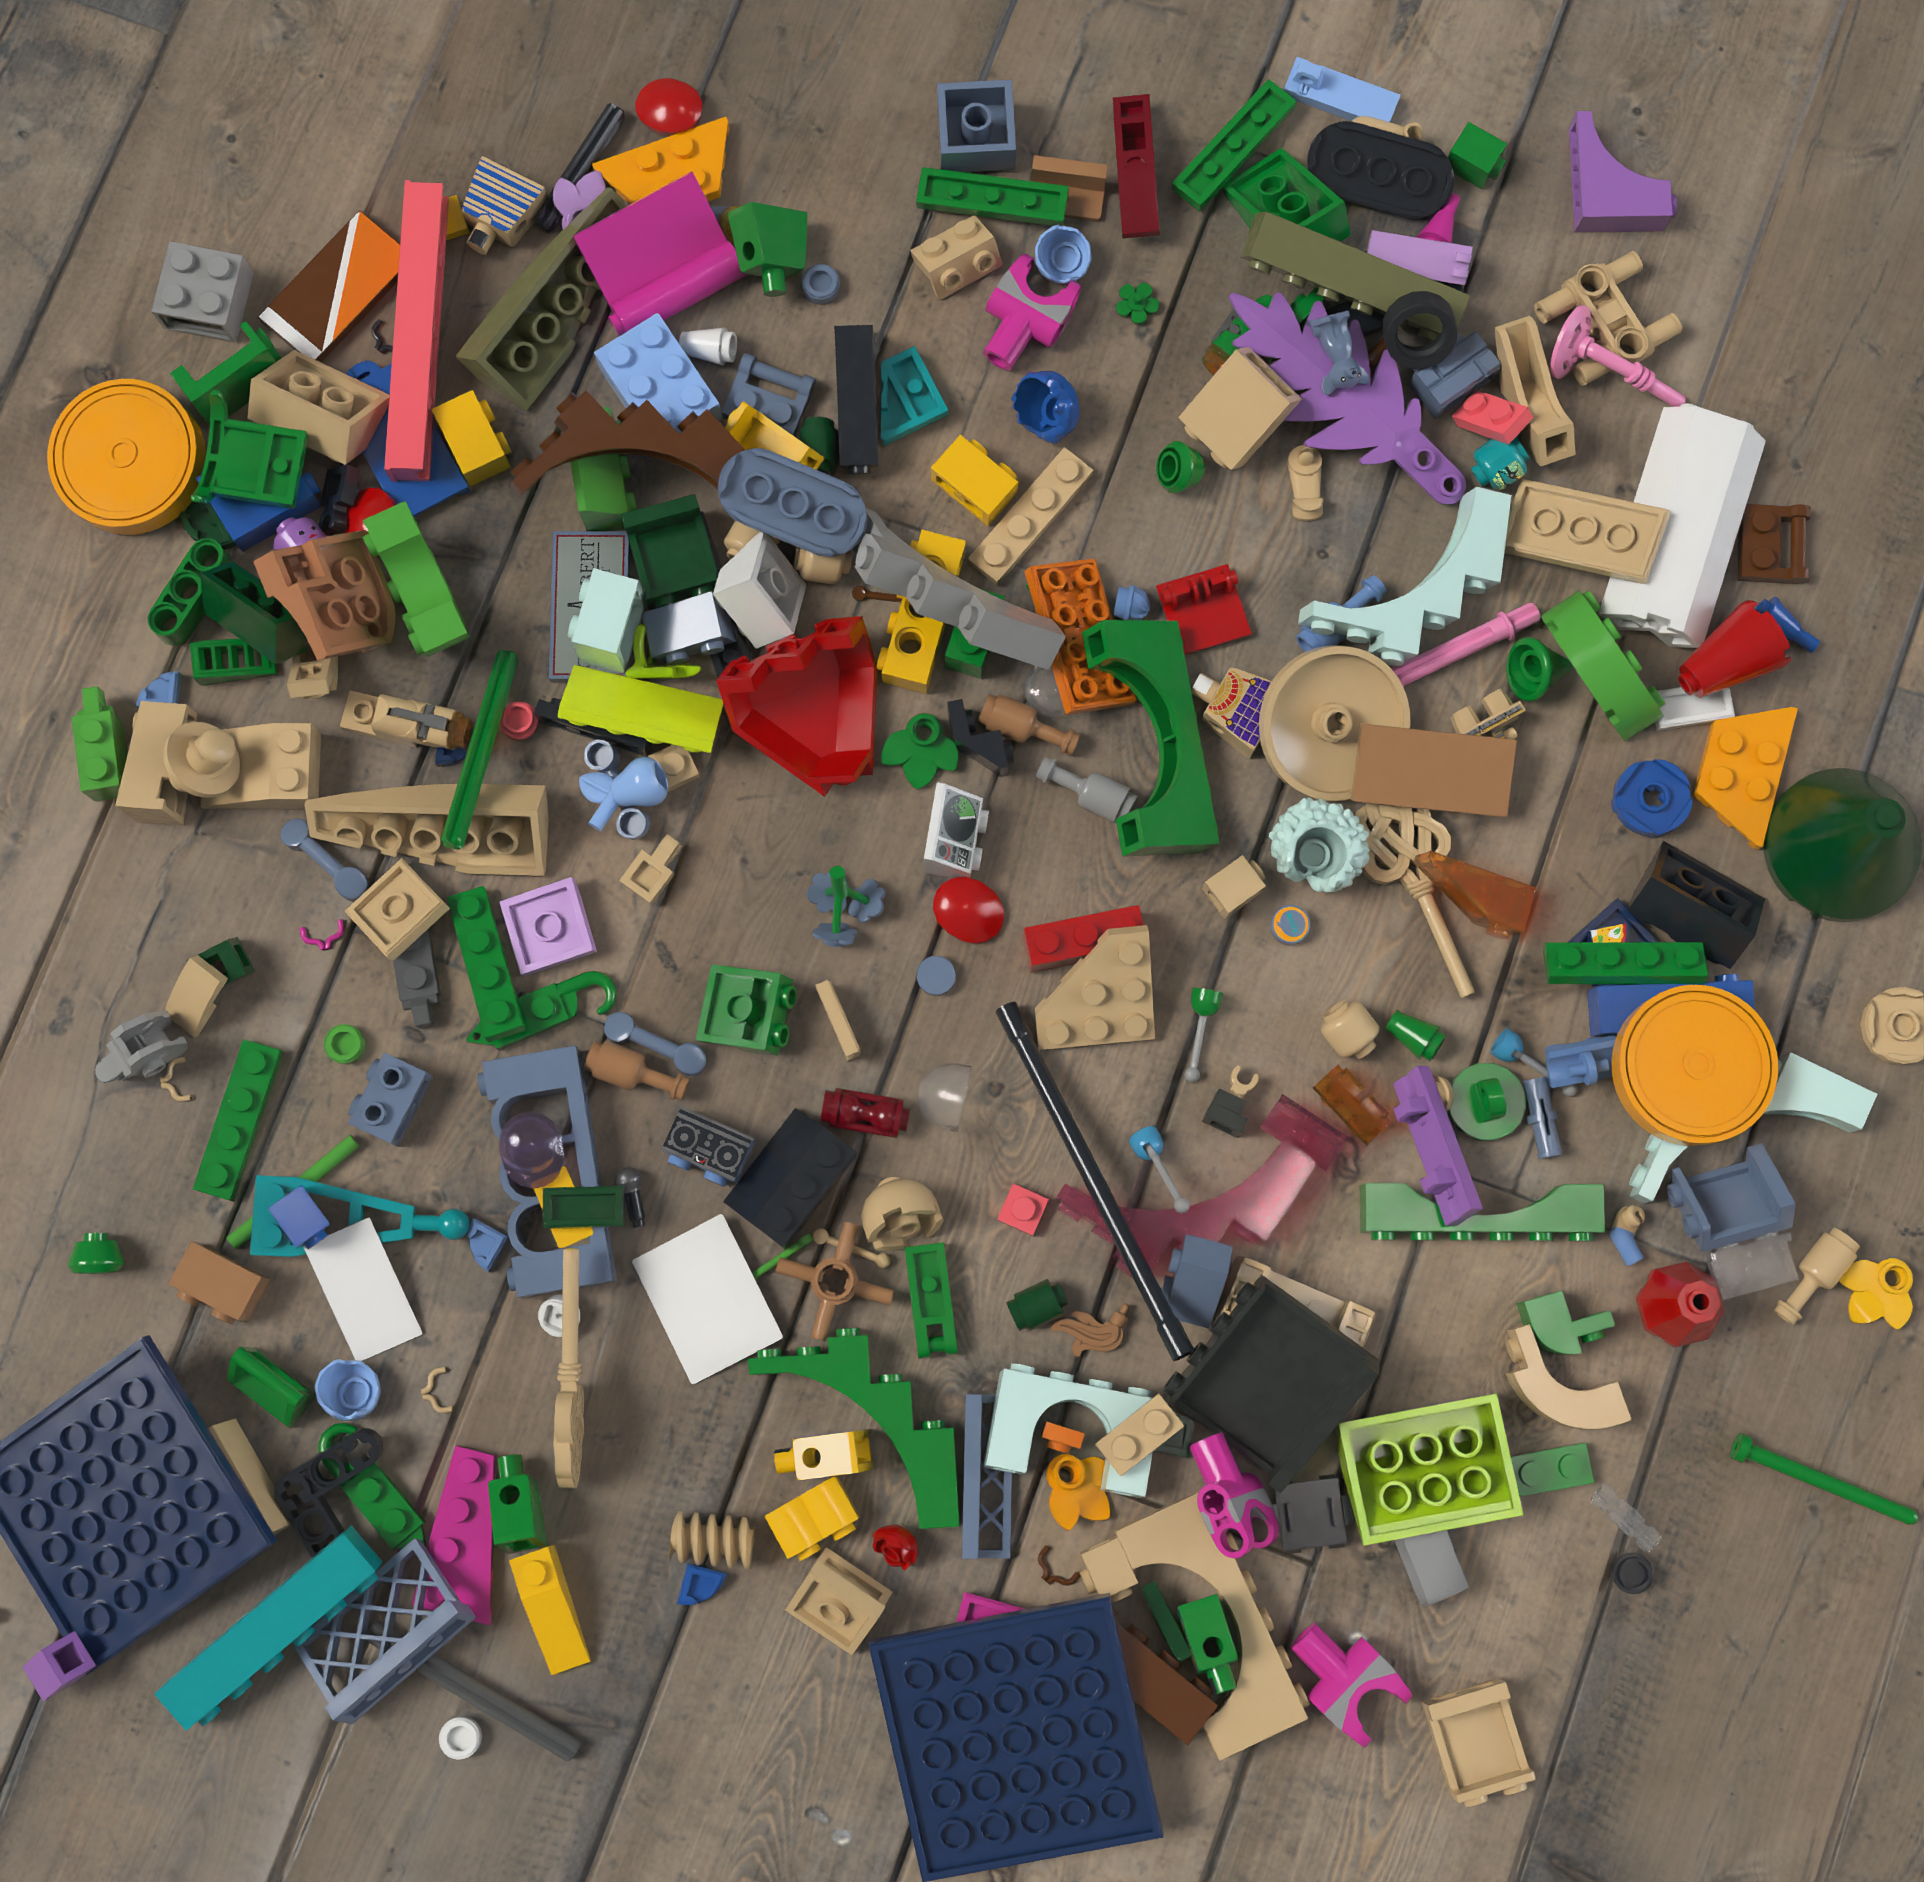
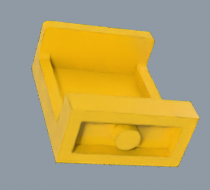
(757, 431)

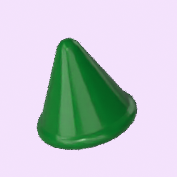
(1534, 668)

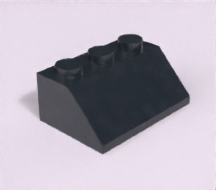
(1697, 905)
(790, 1178)

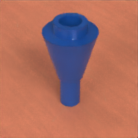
(1788, 623)

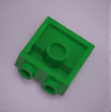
(746, 1009)

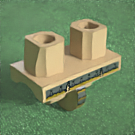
(1501, 713)

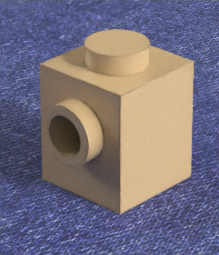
(1108, 1570)

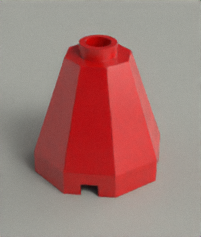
(1680, 1304)

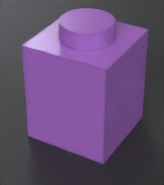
(59, 1666)

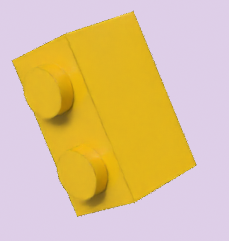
(471, 437)
(975, 479)

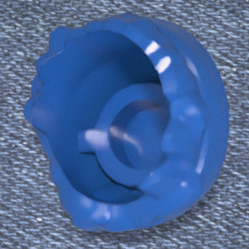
(1046, 405)

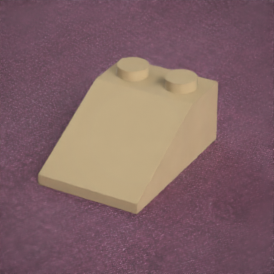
(275, 767)

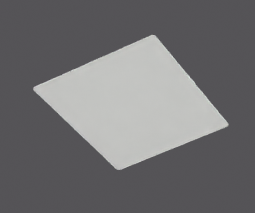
(707, 1299)

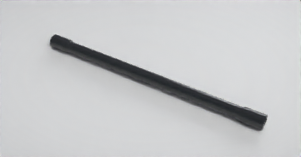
(1167, 1323)

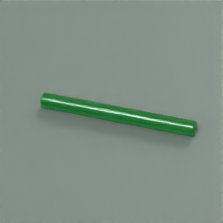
(479, 750)

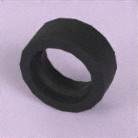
(1429, 354)

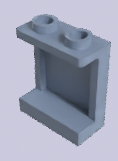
(1732, 1201)

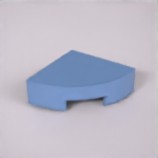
(162, 689)
(485, 1244)

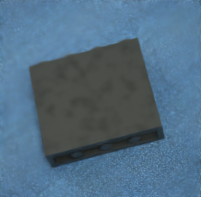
(1272, 1380)

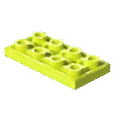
(641, 709)

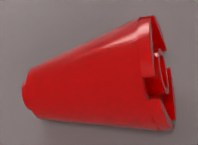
(1735, 652)

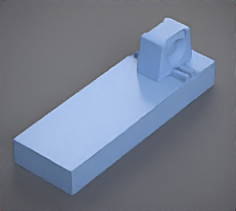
(1339, 92)

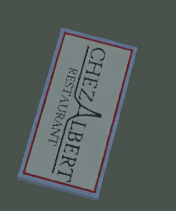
(572, 562)

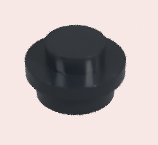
(1632, 1573)

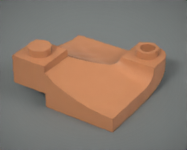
(332, 593)

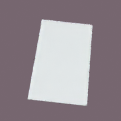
(363, 1290)

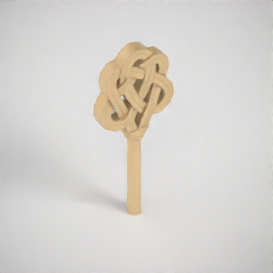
(1420, 887)
(570, 1398)

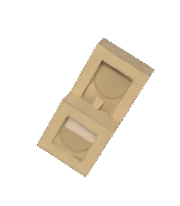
(194, 995)

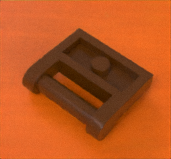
(1761, 544)

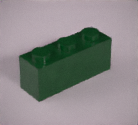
(242, 607)

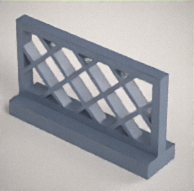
(402, 1658)

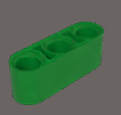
(171, 601)

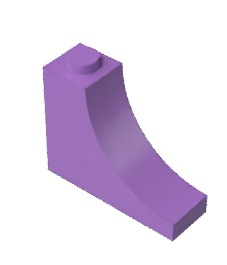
(1607, 193)

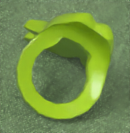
(648, 668)

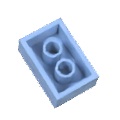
(655, 368)

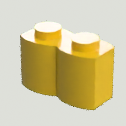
(813, 1517)

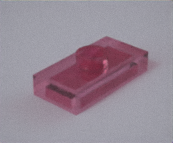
(1305, 1131)

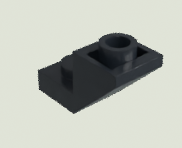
(984, 748)

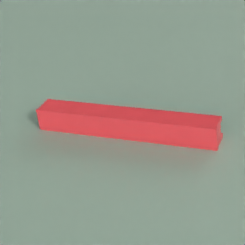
(416, 332)

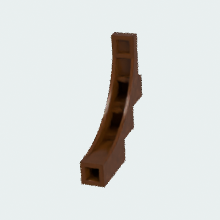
(590, 431)

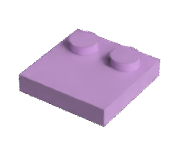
(548, 926)

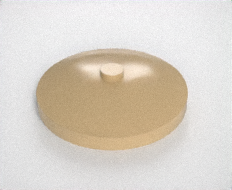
(1316, 713)

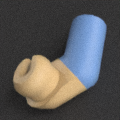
(1623, 1233)

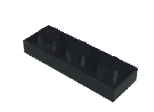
(548, 714)

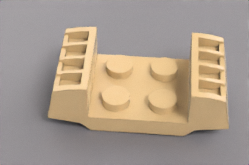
(1347, 1316)

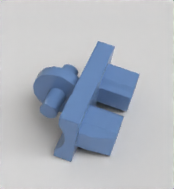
(1579, 1061)

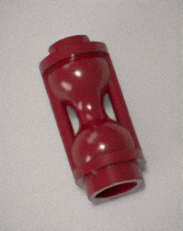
(845, 1109)

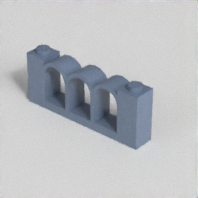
(532, 1076)

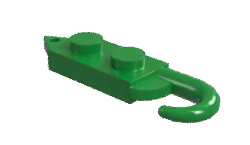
(551, 1007)
(377, 1497)

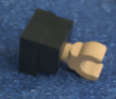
(1226, 1107)

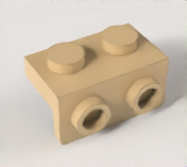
(958, 256)

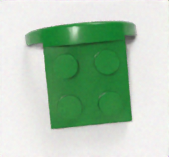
(250, 460)

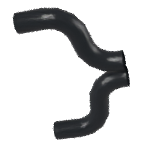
(378, 339)

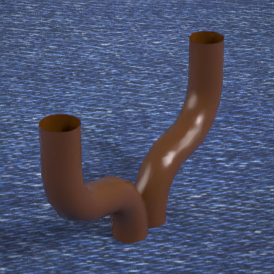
(1053, 1578)

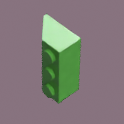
(603, 490)

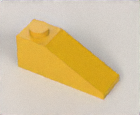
(550, 1609)

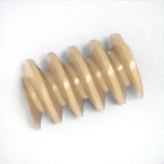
(712, 1540)

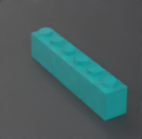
(268, 1628)

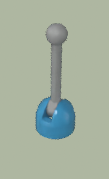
(1510, 1047)
(1149, 1146)

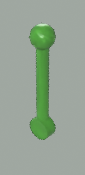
(804, 1241)

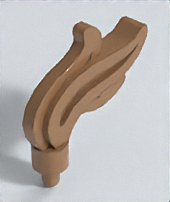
(1092, 1334)

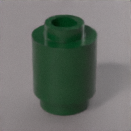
(823, 438)
(1037, 1305)

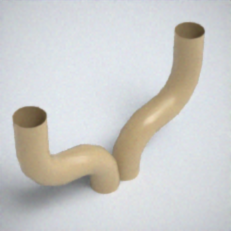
(170, 1087)
(432, 1399)

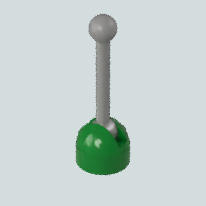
(1205, 1004)

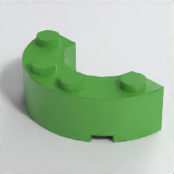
(416, 580)
(1603, 665)

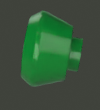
(1179, 467)
(96, 1255)

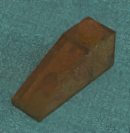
(1481, 895)

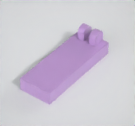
(1423, 256)

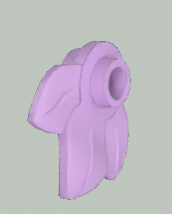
(573, 199)

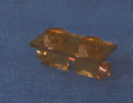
(1339, 1093)

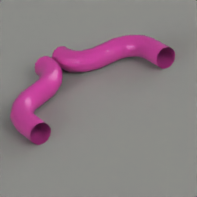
(330, 939)

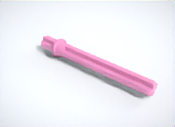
(1491, 632)

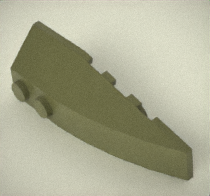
(538, 316)

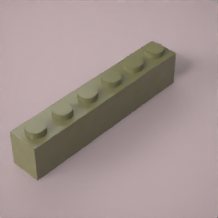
(1342, 272)

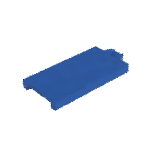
(444, 475)

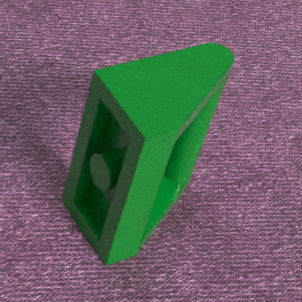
(269, 1385)

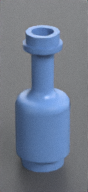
(1372, 590)

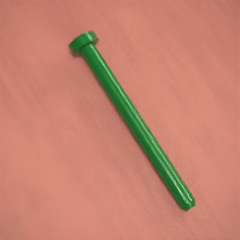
(1744, 1449)

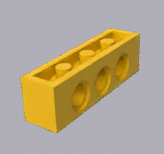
(916, 669)

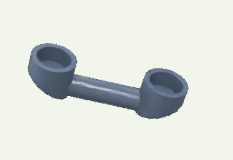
(606, 758)
(347, 880)
(688, 1057)

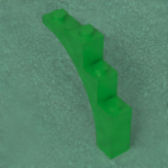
(925, 1452)

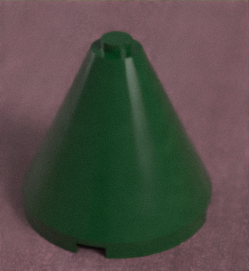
(1843, 845)

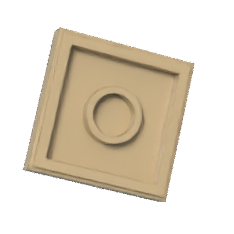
(396, 910)

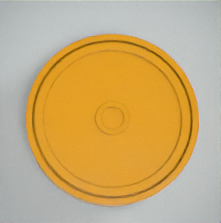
(126, 456)
(1694, 1065)

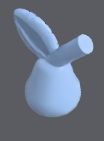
(637, 785)

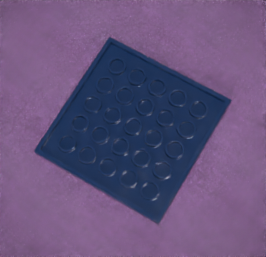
(123, 1504)
(1016, 1737)

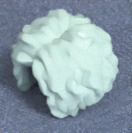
(1320, 844)

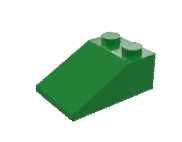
(1290, 192)

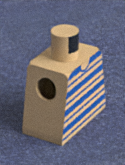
(500, 205)

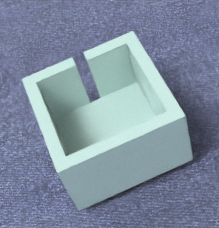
(607, 620)

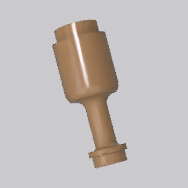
(1020, 722)
(627, 1069)

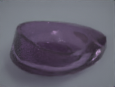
(531, 1149)

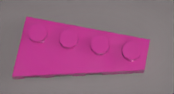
(464, 1535)

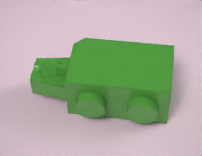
(99, 746)

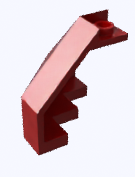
(809, 703)

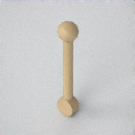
(882, 1260)

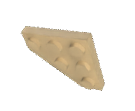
(1102, 996)

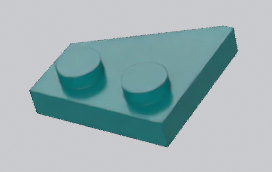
(907, 396)

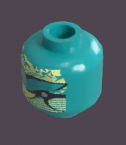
(1499, 463)

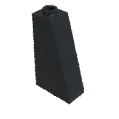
(856, 397)

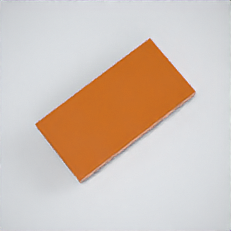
(1076, 601)

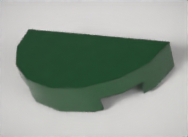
(203, 522)
(1166, 1622)

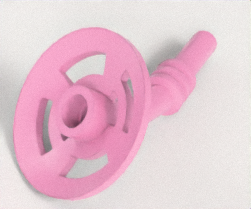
(1580, 345)

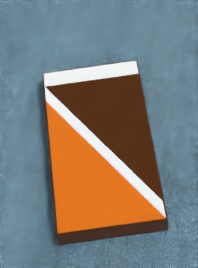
(335, 289)

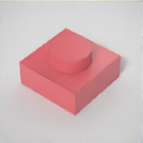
(1022, 1209)

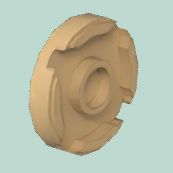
(1895, 1025)

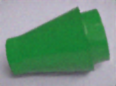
(1416, 1035)

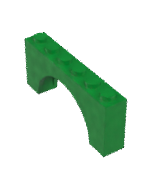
(1153, 665)

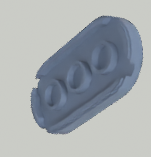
(792, 502)

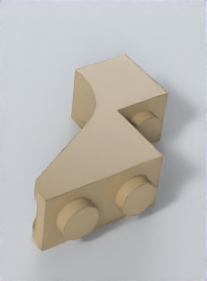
(1528, 382)

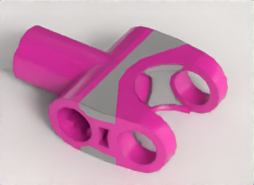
(1026, 314)
(1231, 1498)
(1345, 1678)

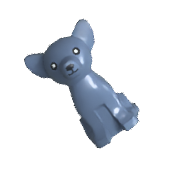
(1337, 344)

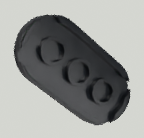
(1381, 169)

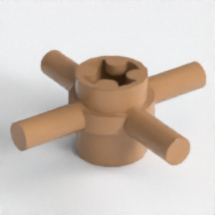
(827, 1267)

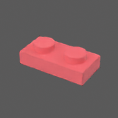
(1492, 417)

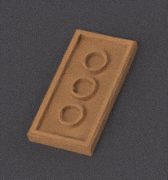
(1433, 770)

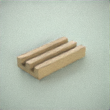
(838, 1020)

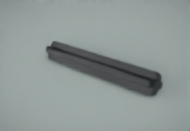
(582, 162)

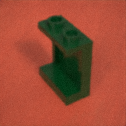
(671, 551)

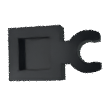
(338, 493)

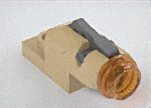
(405, 721)

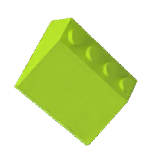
(1428, 1469)

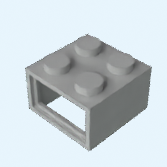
(202, 288)

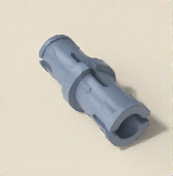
(1542, 1117)

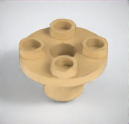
(201, 759)

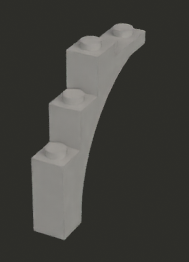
(935, 593)

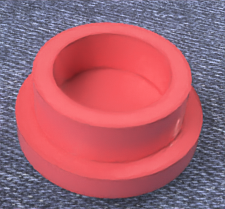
(519, 720)

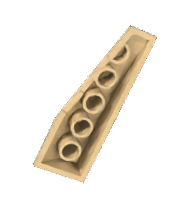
(503, 838)

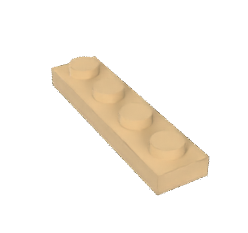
(1030, 516)

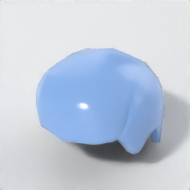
(1063, 254)
(347, 1389)

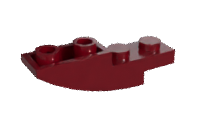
(1135, 166)

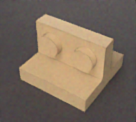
(839, 1601)

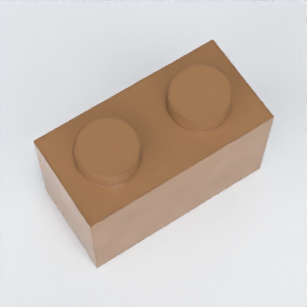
(218, 1282)

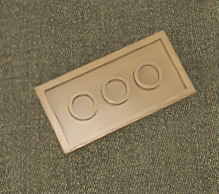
(1585, 531)

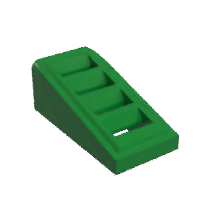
(216, 648)

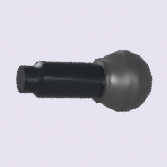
(632, 1180)

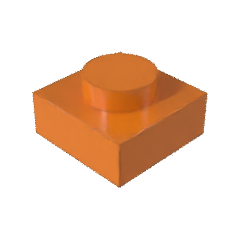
(1061, 1437)

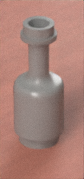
(1095, 793)

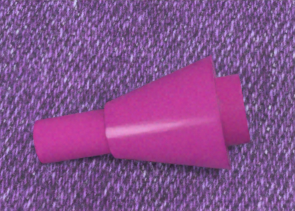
(1441, 225)

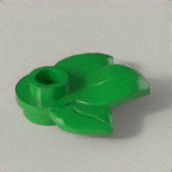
(918, 755)

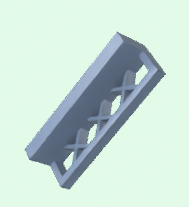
(972, 1486)

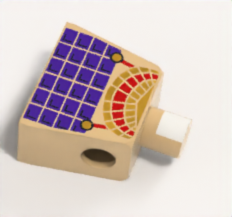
(1233, 707)

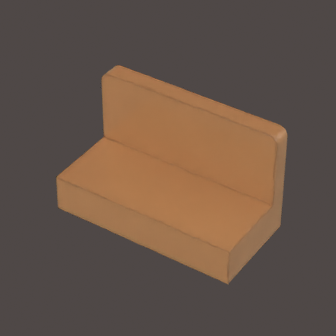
(1084, 180)

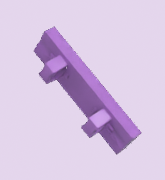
(1437, 1146)

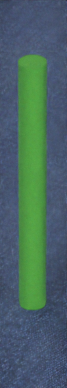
(314, 1174)

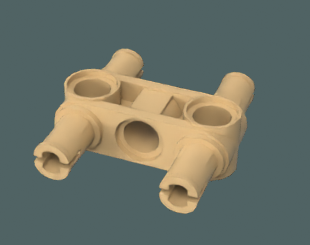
(1611, 316)

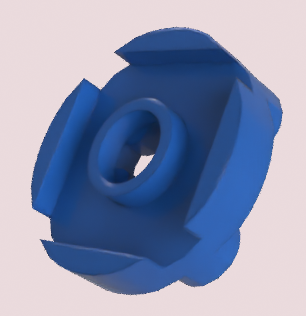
(1674, 798)

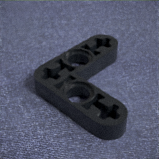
(316, 1485)

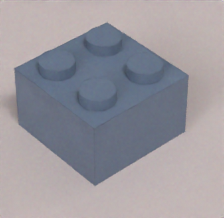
(976, 126)

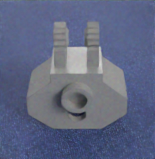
(139, 1048)

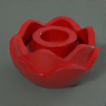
(896, 1545)

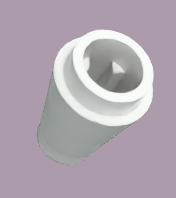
(710, 345)

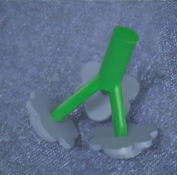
(830, 893)

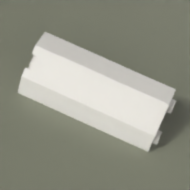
(1703, 474)

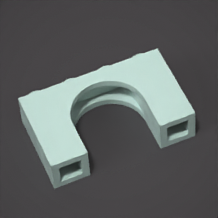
(1023, 1399)

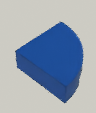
(699, 1584)

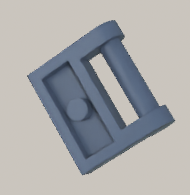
(779, 409)

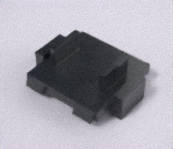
(1312, 1514)

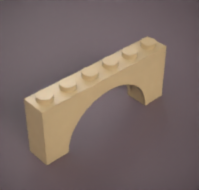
(1264, 1693)

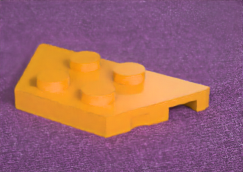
(663, 161)
(1744, 769)

